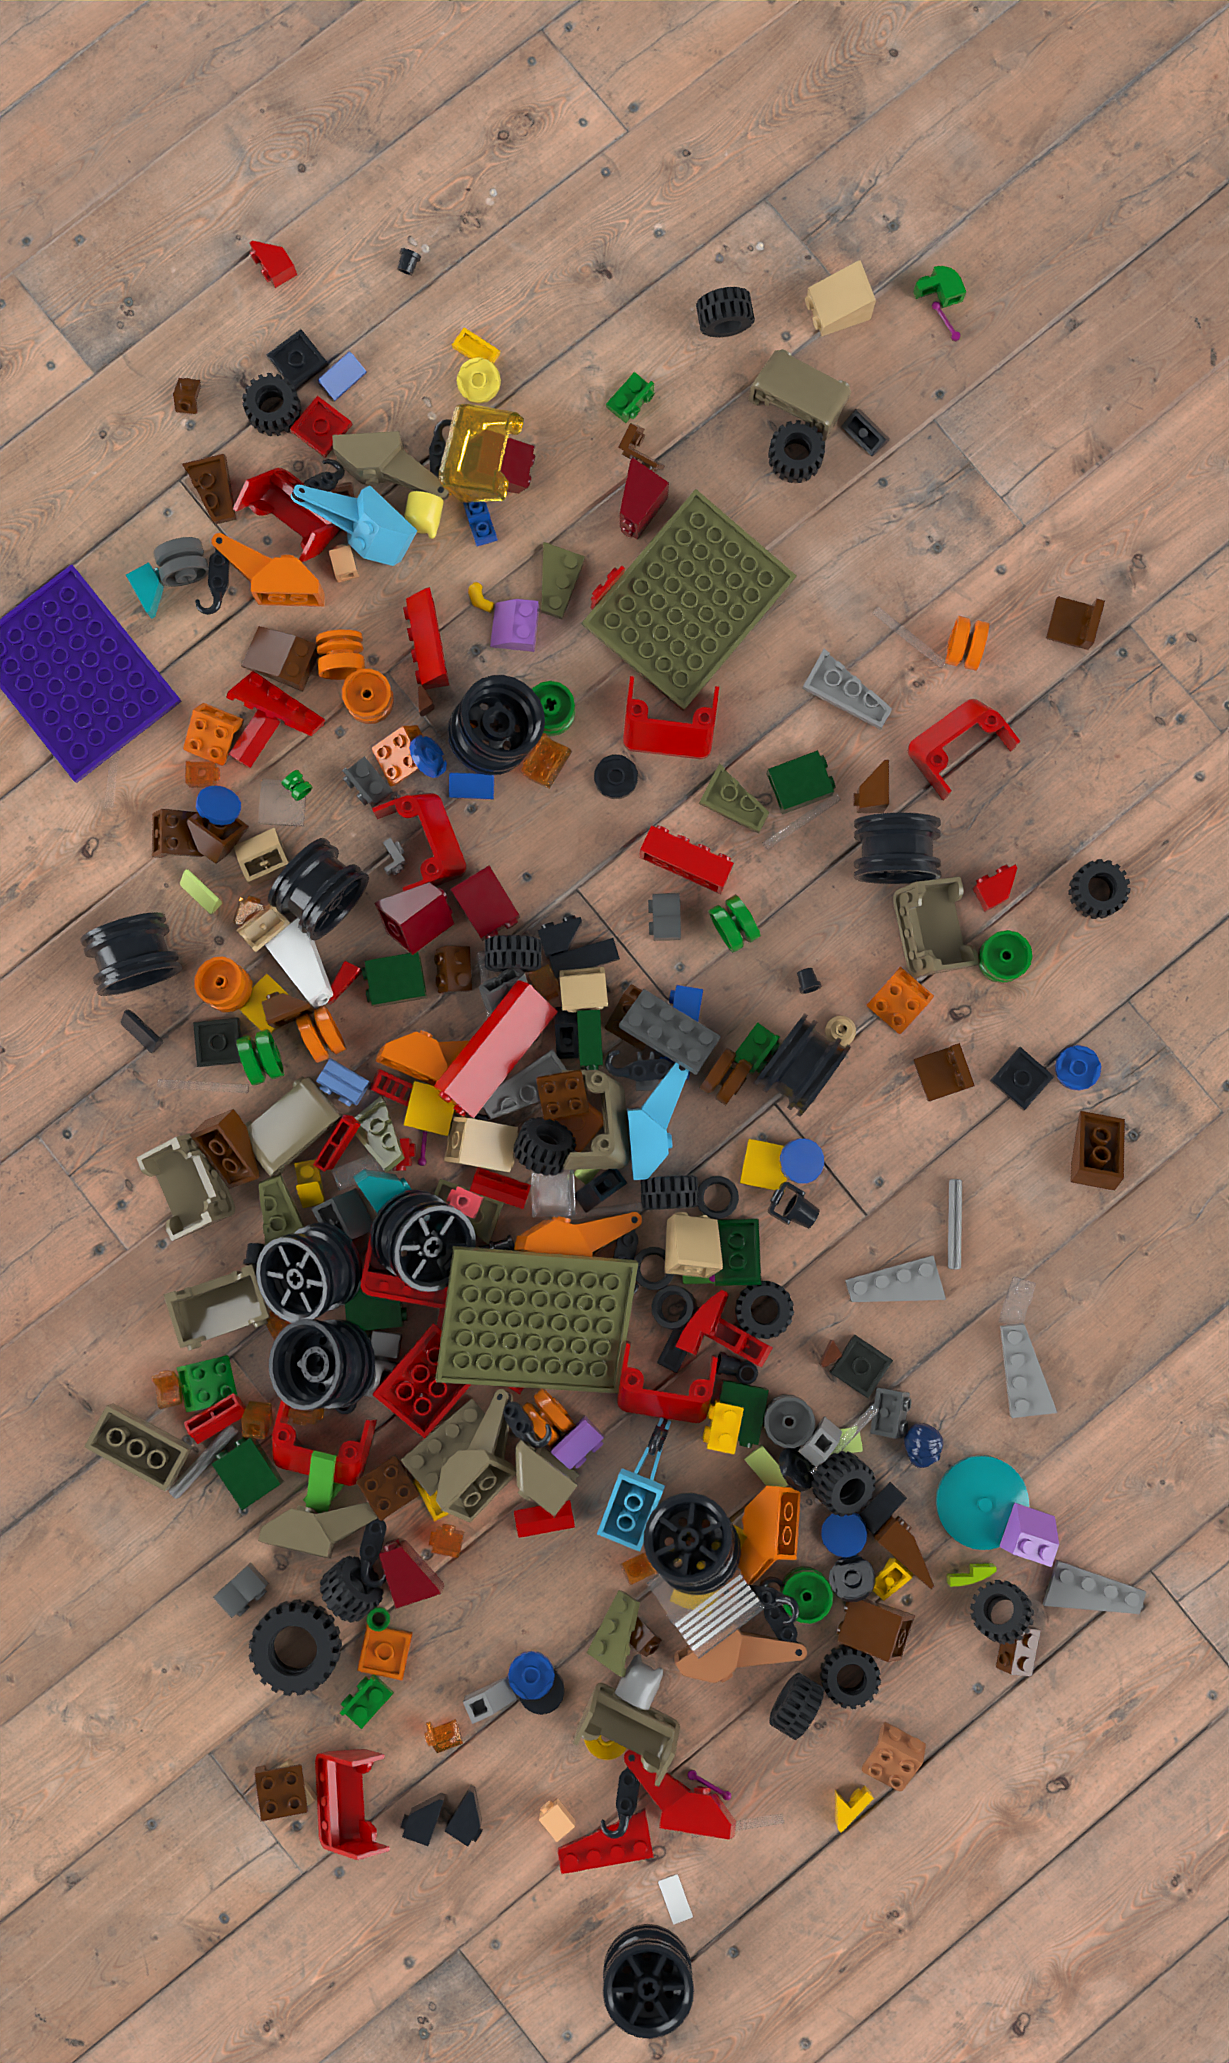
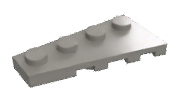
(903, 1282)

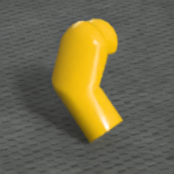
(477, 599)

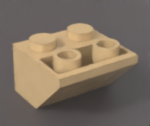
(261, 857)
(583, 989)

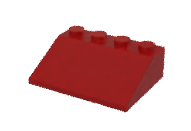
(412, 1387)

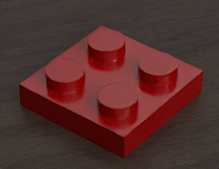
(319, 425)

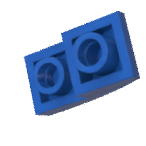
(480, 522)

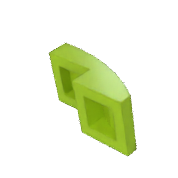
(977, 1573)

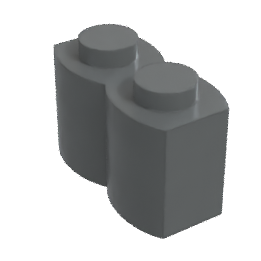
(666, 916)
(496, 988)
(241, 1590)

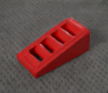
(343, 979)
(377, 1079)

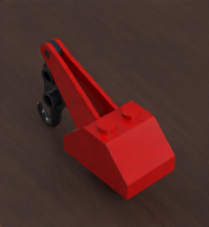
(682, 1808)

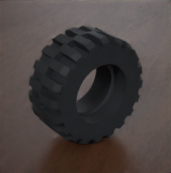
(273, 1669)

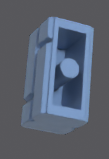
(343, 1082)

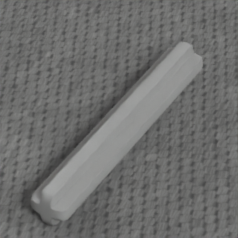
(954, 1224)
(203, 1461)

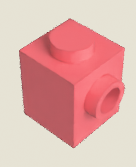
(465, 1201)

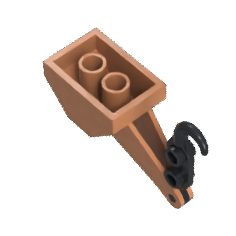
(745, 1648)

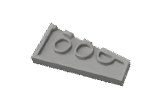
(840, 688)
(522, 1088)
(1024, 1378)
(1090, 1591)

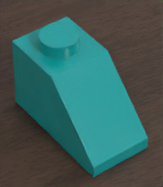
(147, 587)

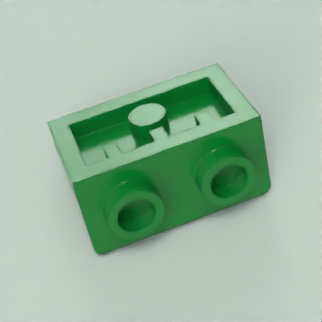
(631, 397)
(756, 1047)
(366, 1701)

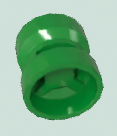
(297, 785)

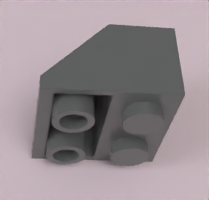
(346, 1213)

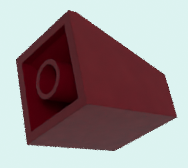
(517, 465)
(642, 498)
(486, 903)
(415, 916)
(408, 1574)

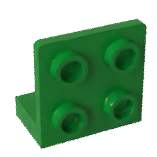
(206, 1382)

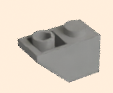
(822, 1442)
(489, 1700)

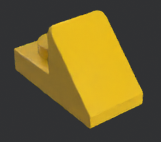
(309, 1184)
(891, 1578)
(847, 1811)

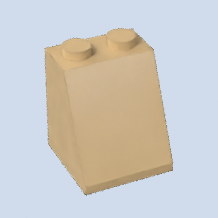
(841, 300)
(481, 1144)
(692, 1246)

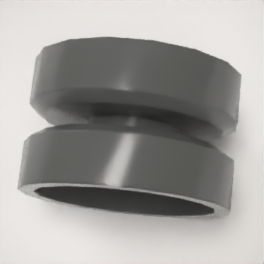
(181, 561)
(802, 1421)

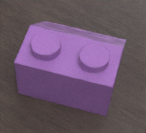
(515, 625)
(578, 1443)
(1031, 1535)

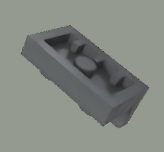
(368, 782)
(892, 1413)

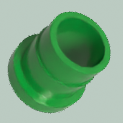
(374, 1625)

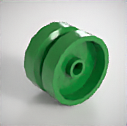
(561, 699)
(734, 923)
(1018, 955)
(260, 1057)
(809, 1580)

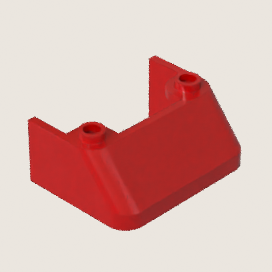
(272, 494)
(668, 737)
(928, 750)
(447, 859)
(382, 1283)
(689, 1408)
(350, 1459)
(341, 1803)

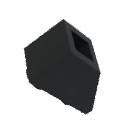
(559, 937)

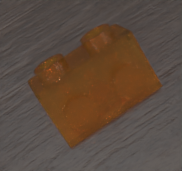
(545, 761)

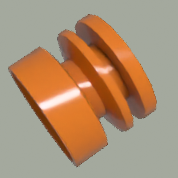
(339, 653)

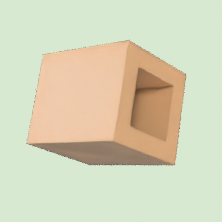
(343, 563)
(556, 1819)

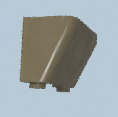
(801, 391)
(932, 928)
(291, 1125)
(189, 1185)
(217, 1307)

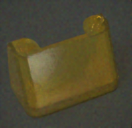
(476, 452)

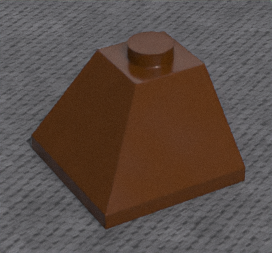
(874, 791)
(215, 840)
(284, 1009)

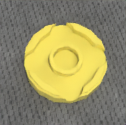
(478, 380)

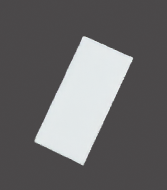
(675, 1899)

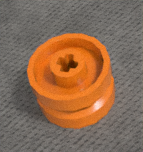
(967, 643)
(365, 683)
(223, 984)
(318, 1035)
(550, 1413)

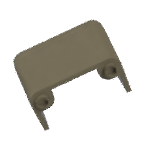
(613, 1147)
(543, 1477)
(640, 1730)

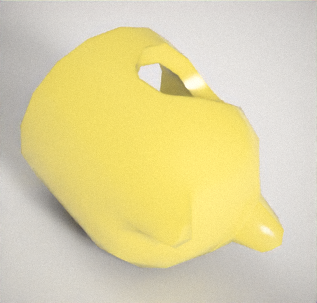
(424, 512)

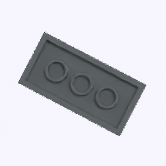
(669, 1031)

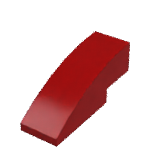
(703, 1322)
(741, 1343)

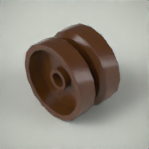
(726, 1076)

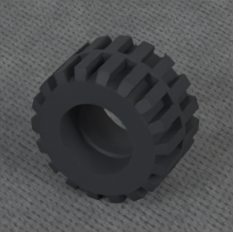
(725, 312)
(262, 390)
(796, 434)
(1115, 880)
(512, 952)
(544, 1146)
(669, 1192)
(783, 1317)
(843, 1483)
(347, 1593)
(1018, 1622)
(850, 1696)
(796, 1706)

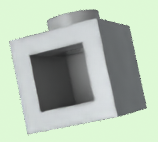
(385, 1344)

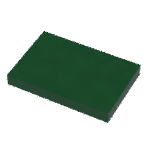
(739, 1252)

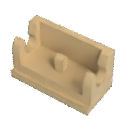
(263, 927)

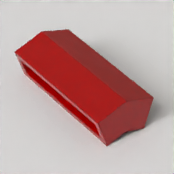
(254, 738)
(334, 1142)
(500, 1188)
(215, 1418)
(539, 1521)

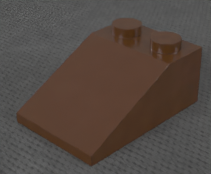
(281, 657)
(227, 1148)
(1098, 1151)
(897, 1540)

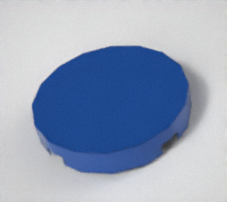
(428, 756)
(218, 805)
(1078, 1068)
(802, 1160)
(844, 1535)
(531, 1675)

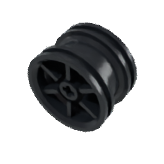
(496, 725)
(897, 848)
(318, 888)
(131, 953)
(802, 1065)
(428, 1243)
(309, 1272)
(321, 1364)
(720, 1563)
(667, 2011)

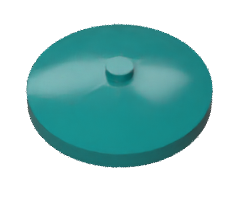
(978, 1500)

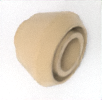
(836, 1024)

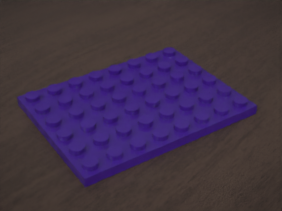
(78, 674)

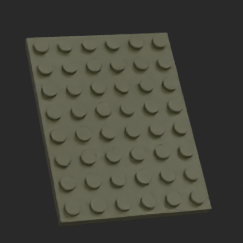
(689, 599)
(536, 1320)

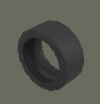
(734, 1197)
(641, 1280)
(658, 1302)

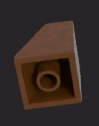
(875, 1629)

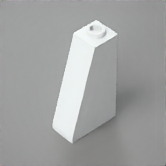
(301, 963)

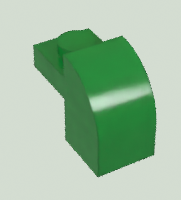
(945, 283)

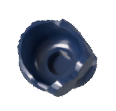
(923, 1445)

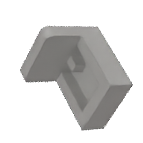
(395, 851)

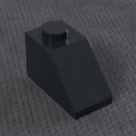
(566, 1034)
(600, 1189)
(422, 1819)
(466, 1819)

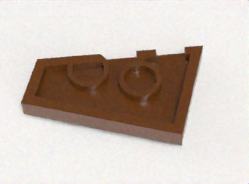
(213, 484)

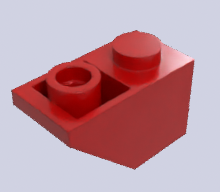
(274, 261)
(995, 889)

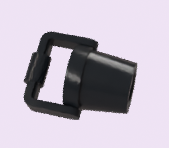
(798, 1208)

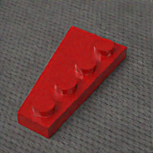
(265, 696)
(601, 1851)

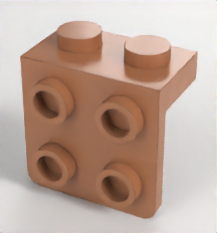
(894, 1757)

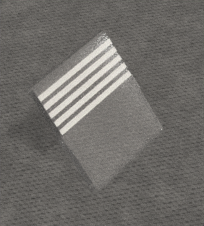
(708, 1617)

